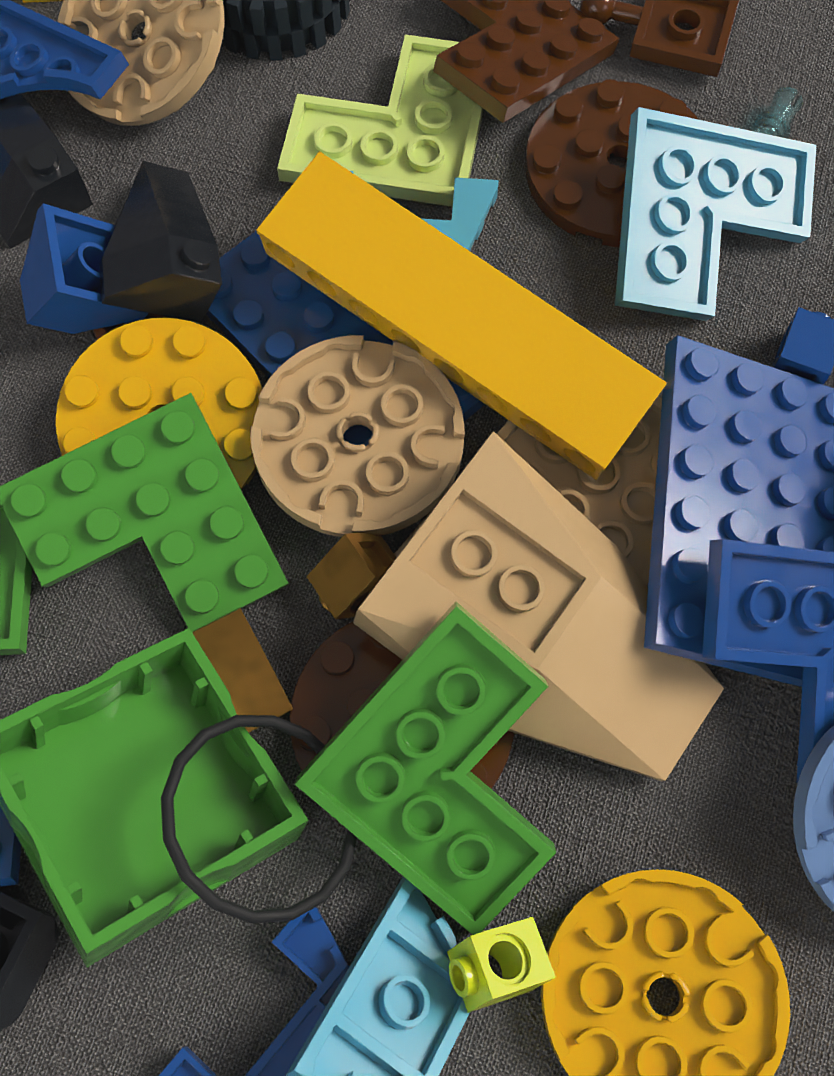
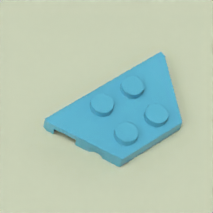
(394, 1002)

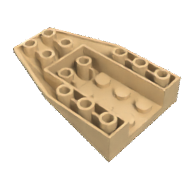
(559, 601)

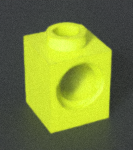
(520, 956)

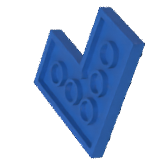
(776, 610)

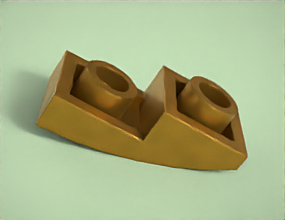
(243, 666)

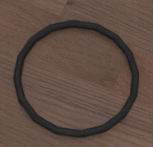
(178, 857)

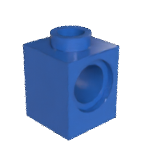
(807, 346)

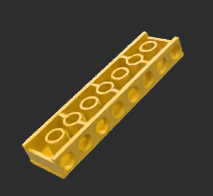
(459, 314)

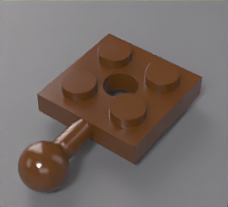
(662, 41)

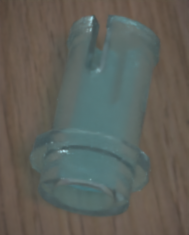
(779, 113)

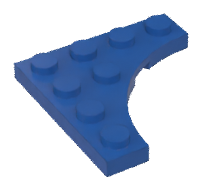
(52, 56)

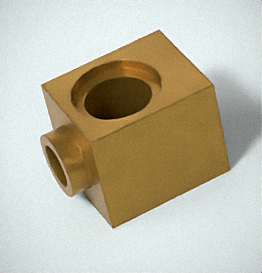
(350, 572)

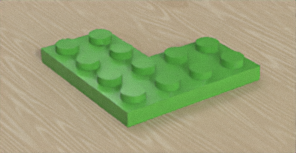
(155, 484)
(406, 778)

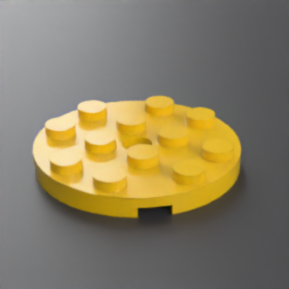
(151, 366)
(677, 929)

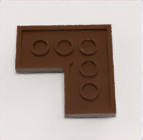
(521, 52)

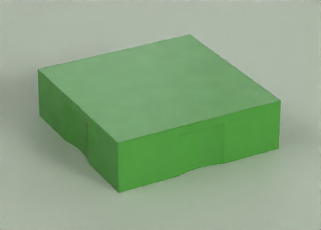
(89, 782)

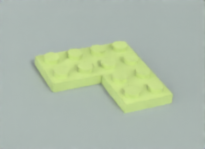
(399, 148)

